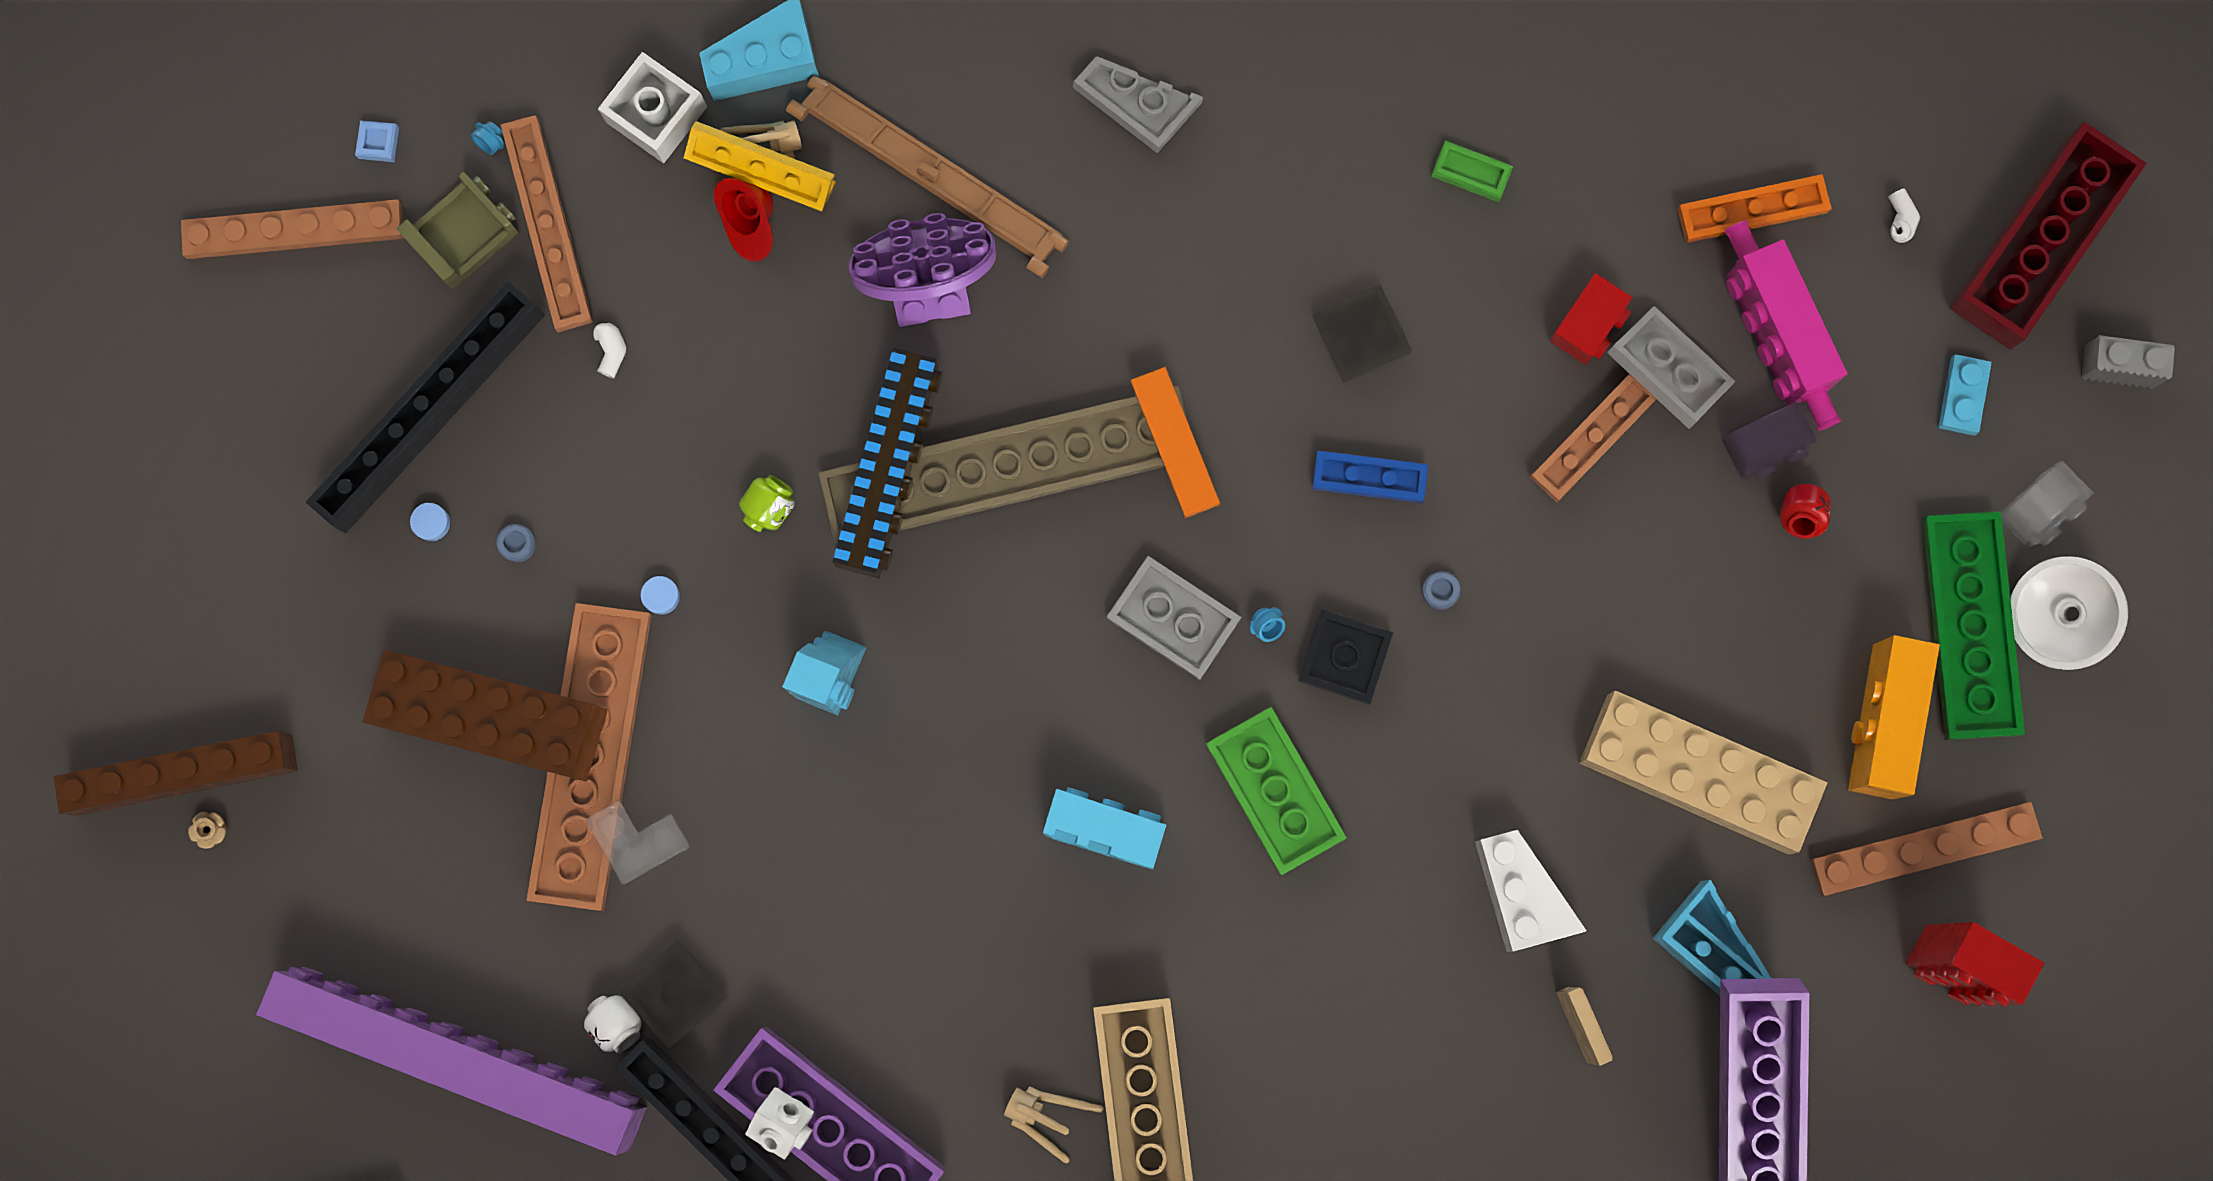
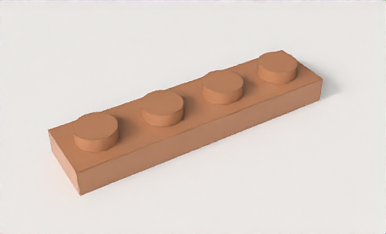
(1593, 438)

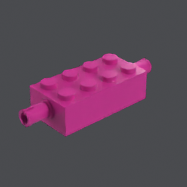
(1785, 324)

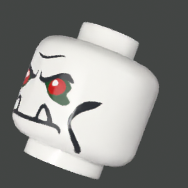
(613, 1023)

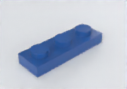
(1370, 476)

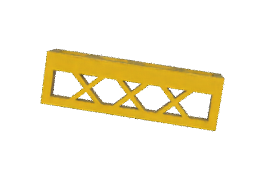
(759, 166)

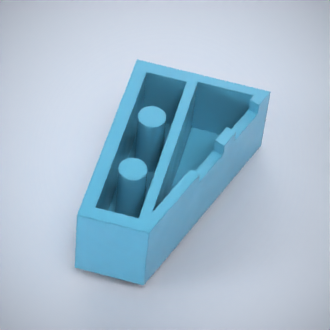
(761, 54)
(824, 672)
(1104, 827)
(1708, 940)

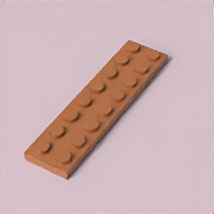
(604, 670)

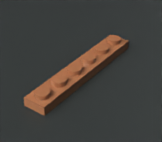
(546, 223)
(291, 229)
(1925, 849)

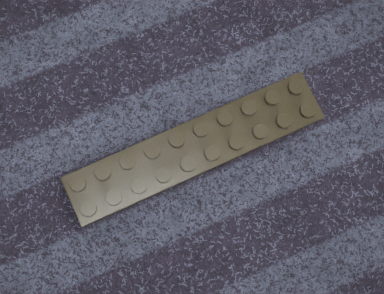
(1014, 464)

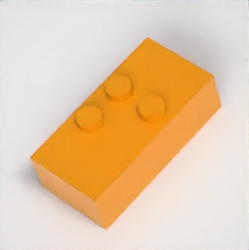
(1893, 718)

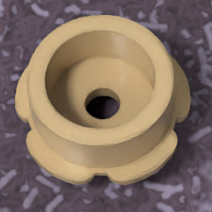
(216, 833)

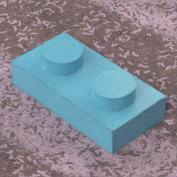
(1964, 394)

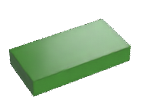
(1472, 171)

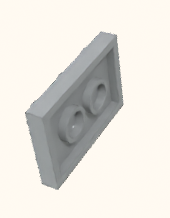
(1671, 367)
(1173, 618)

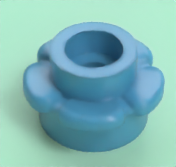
(488, 137)
(1267, 624)

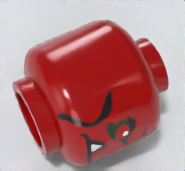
(1805, 511)

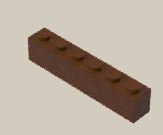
(175, 773)

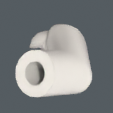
(1907, 216)
(613, 346)

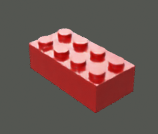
(1974, 964)

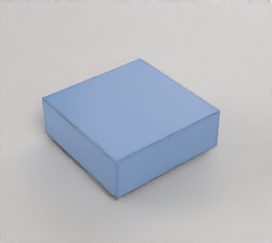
(377, 141)

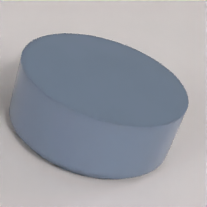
(516, 543)
(1441, 590)

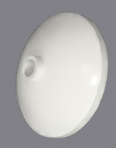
(2041, 607)

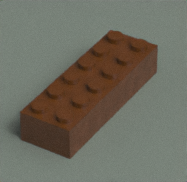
(485, 715)

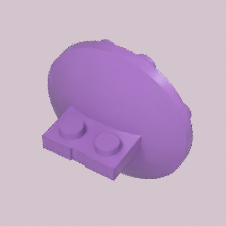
(924, 268)

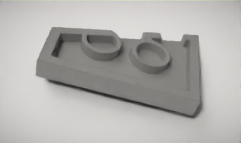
(1141, 106)

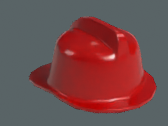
(745, 217)

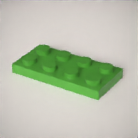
(1276, 791)

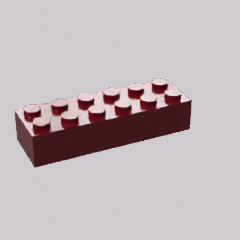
(2047, 236)

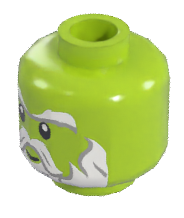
(766, 503)

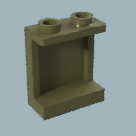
(460, 231)

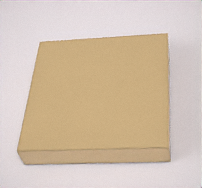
(1584, 1025)

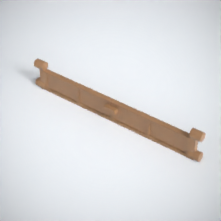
(931, 171)

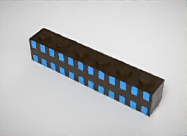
(886, 463)

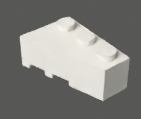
(1523, 894)

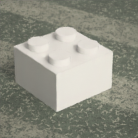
(652, 107)

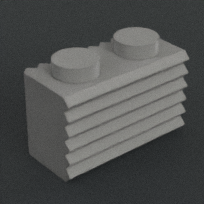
(2127, 361)

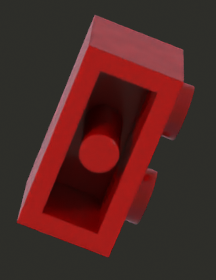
(1591, 319)

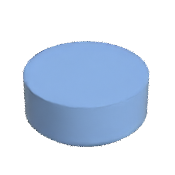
(430, 522)
(660, 595)

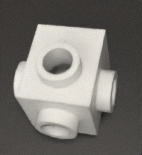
(781, 1124)

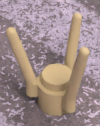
(781, 135)
(1025, 1109)

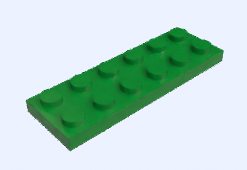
(1973, 626)

